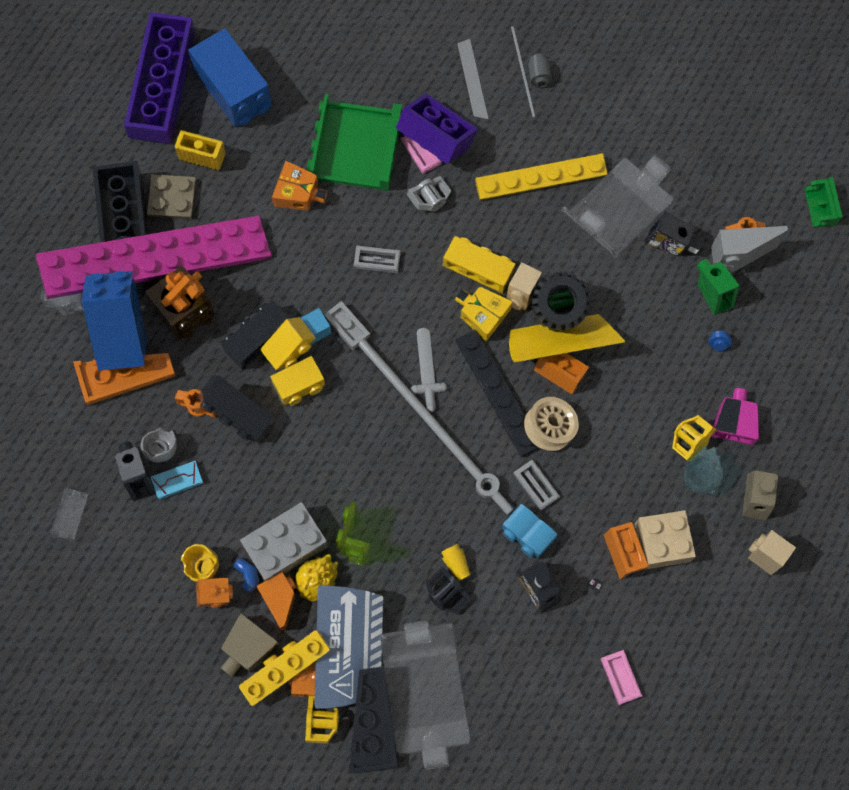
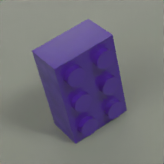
(436, 128)

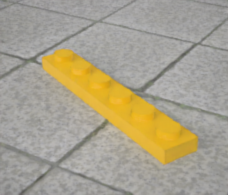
(541, 176)

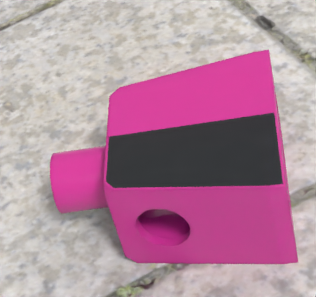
(737, 419)

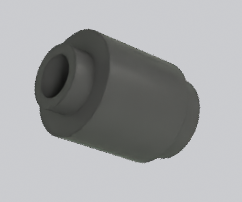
(539, 70)

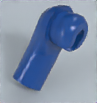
(250, 573)

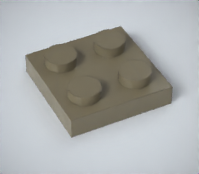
(171, 197)

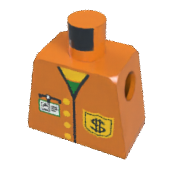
(297, 188)

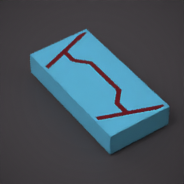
(177, 480)

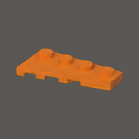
(113, 382)

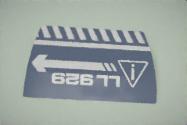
(352, 629)

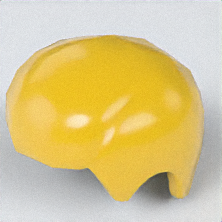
(194, 556)

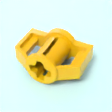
(700, 439)
(321, 720)

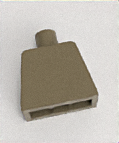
(760, 491)
(246, 646)

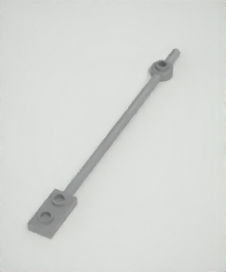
(356, 335)

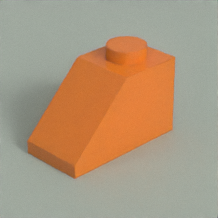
(279, 597)

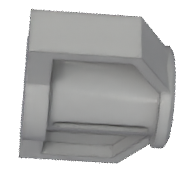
(430, 194)

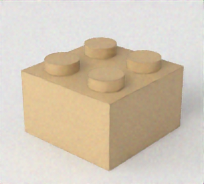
(665, 539)

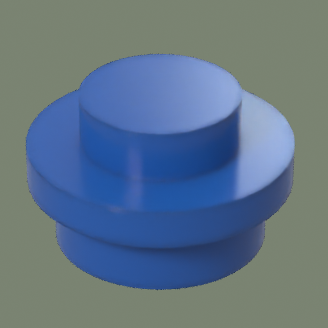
(720, 340)

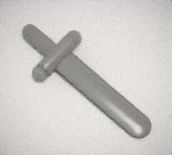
(428, 385)

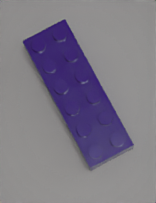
(159, 78)

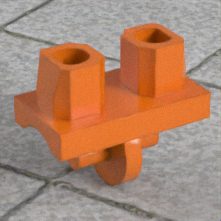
(179, 286)

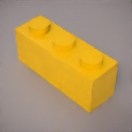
(478, 264)

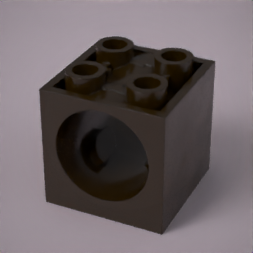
(181, 324)

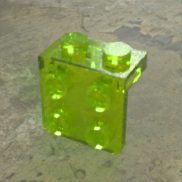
(353, 549)

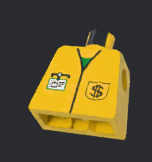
(483, 310)

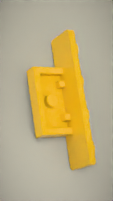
(283, 668)

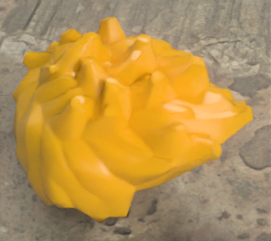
(315, 573)

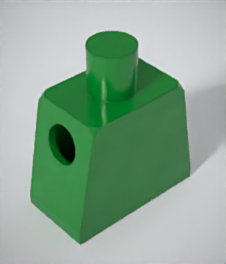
(717, 286)

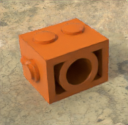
(213, 592)
(304, 682)

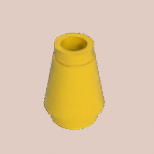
(456, 561)

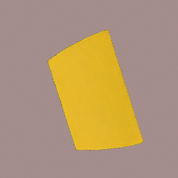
(541, 342)

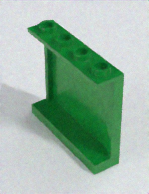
(355, 144)

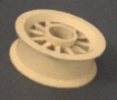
(542, 432)

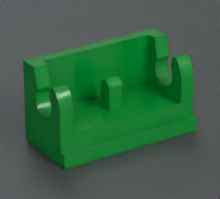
(823, 203)

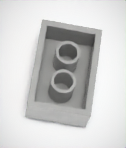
(284, 542)

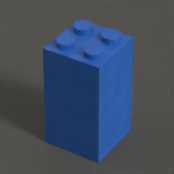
(230, 78)
(114, 320)

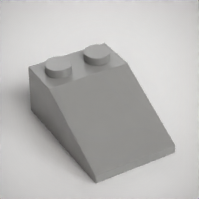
(742, 246)

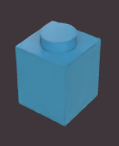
(317, 324)

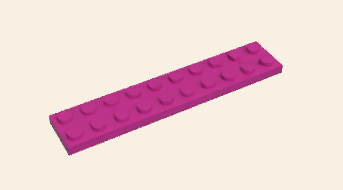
(155, 254)

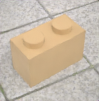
(523, 286)
(770, 552)

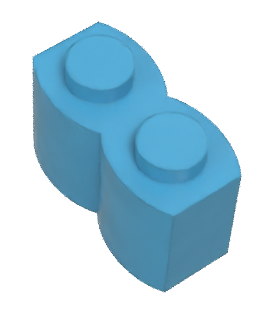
(528, 531)

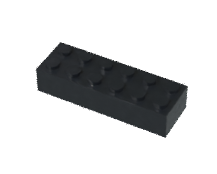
(121, 205)

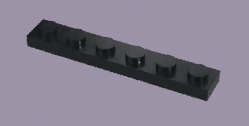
(496, 390)

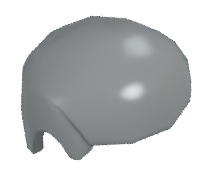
(152, 451)

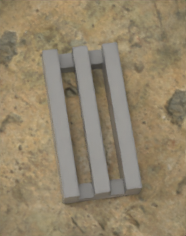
(377, 267)
(547, 501)

